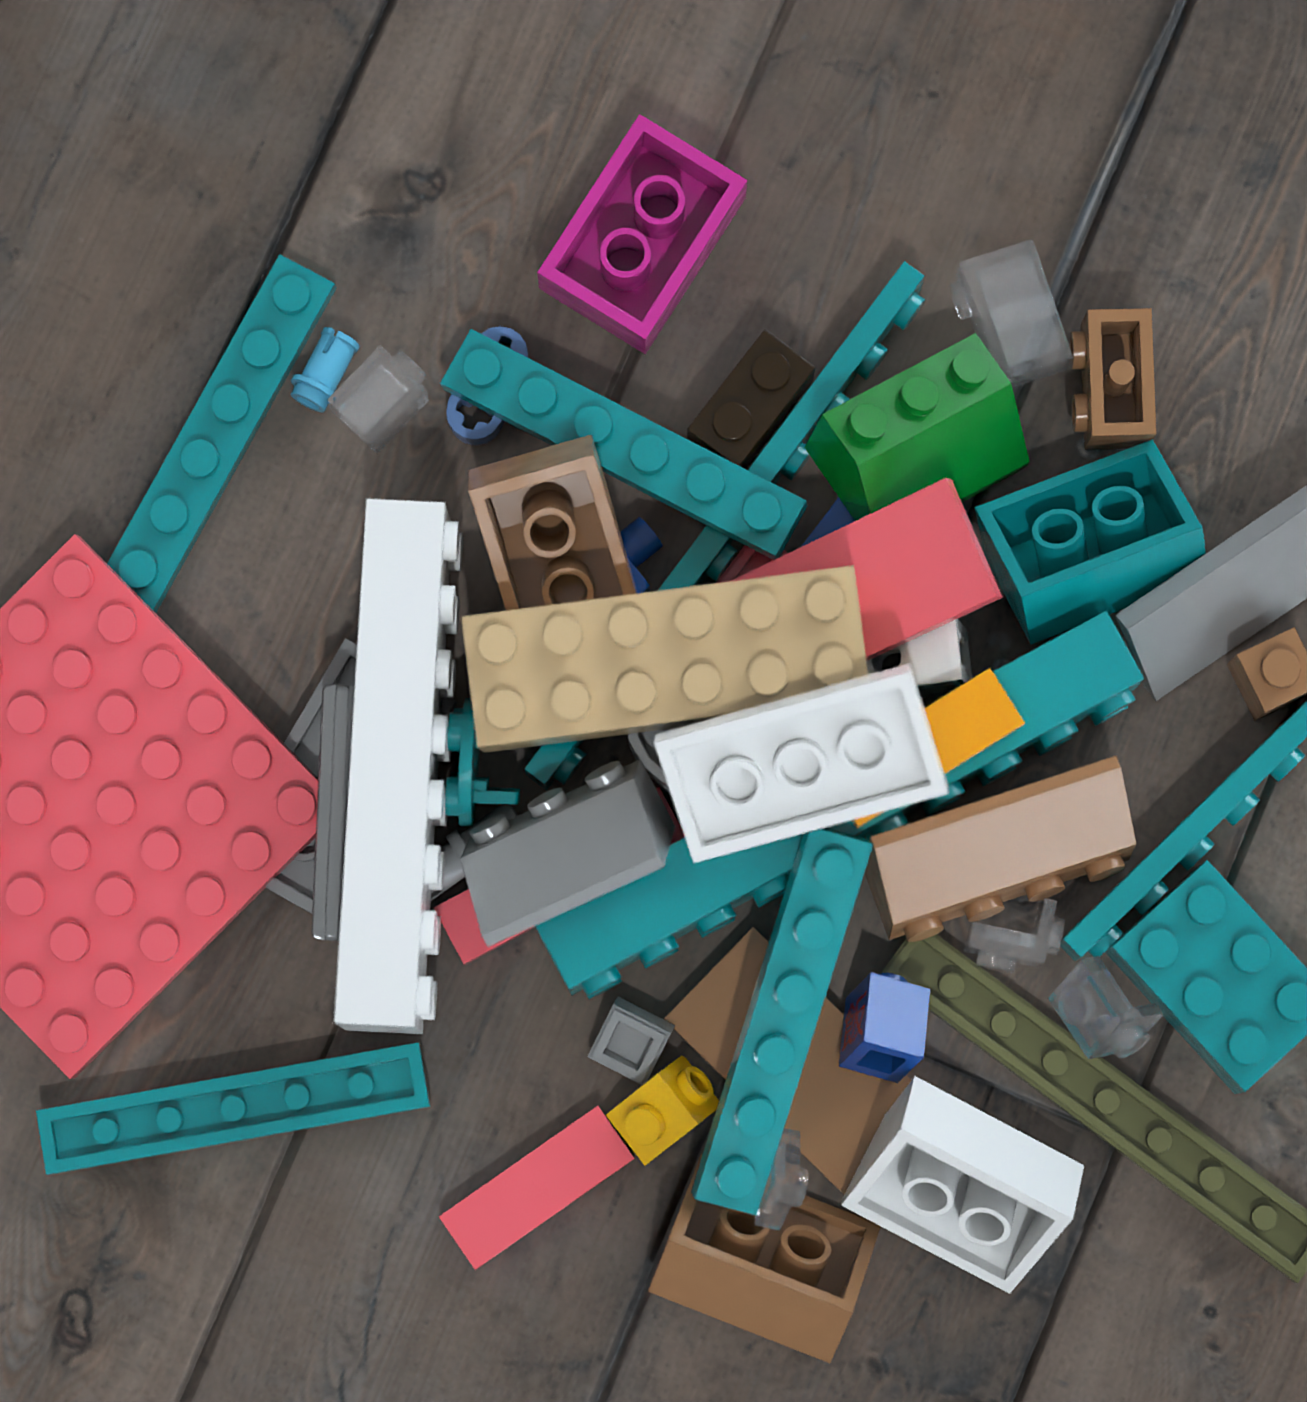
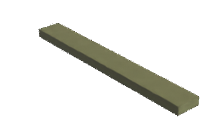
(1108, 1103)

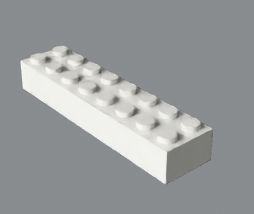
(395, 767)

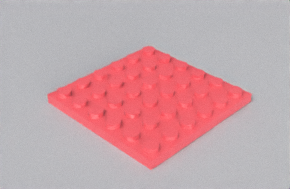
(128, 806)

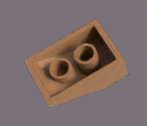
(551, 527)

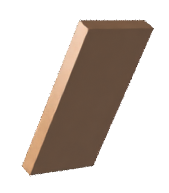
(831, 1105)

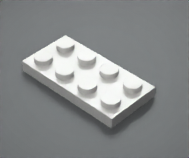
(801, 763)

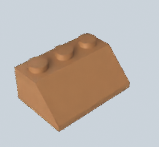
(774, 1283)

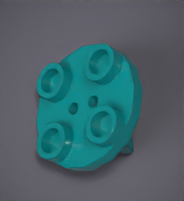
(464, 787)

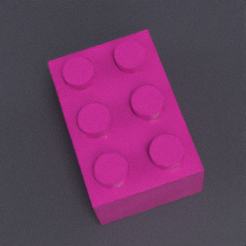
(642, 234)

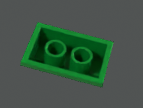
(923, 425)

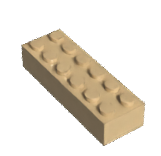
(659, 657)

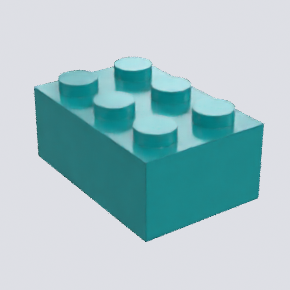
(1089, 540)
(1218, 977)

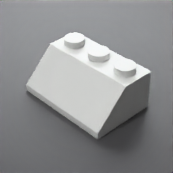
(964, 1185)

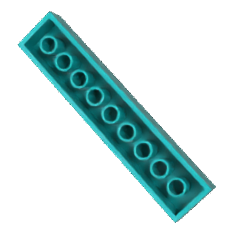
(1052, 689)

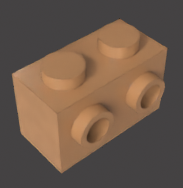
(1116, 378)

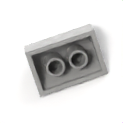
(565, 850)

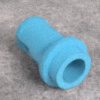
(324, 369)

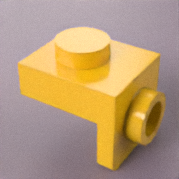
(664, 1109)

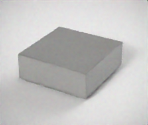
(631, 1041)

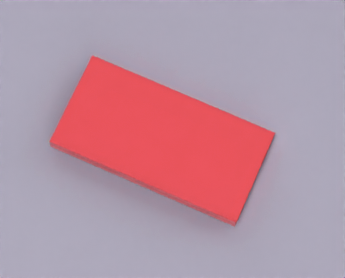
(911, 565)

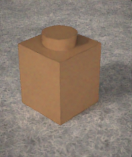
(1271, 673)

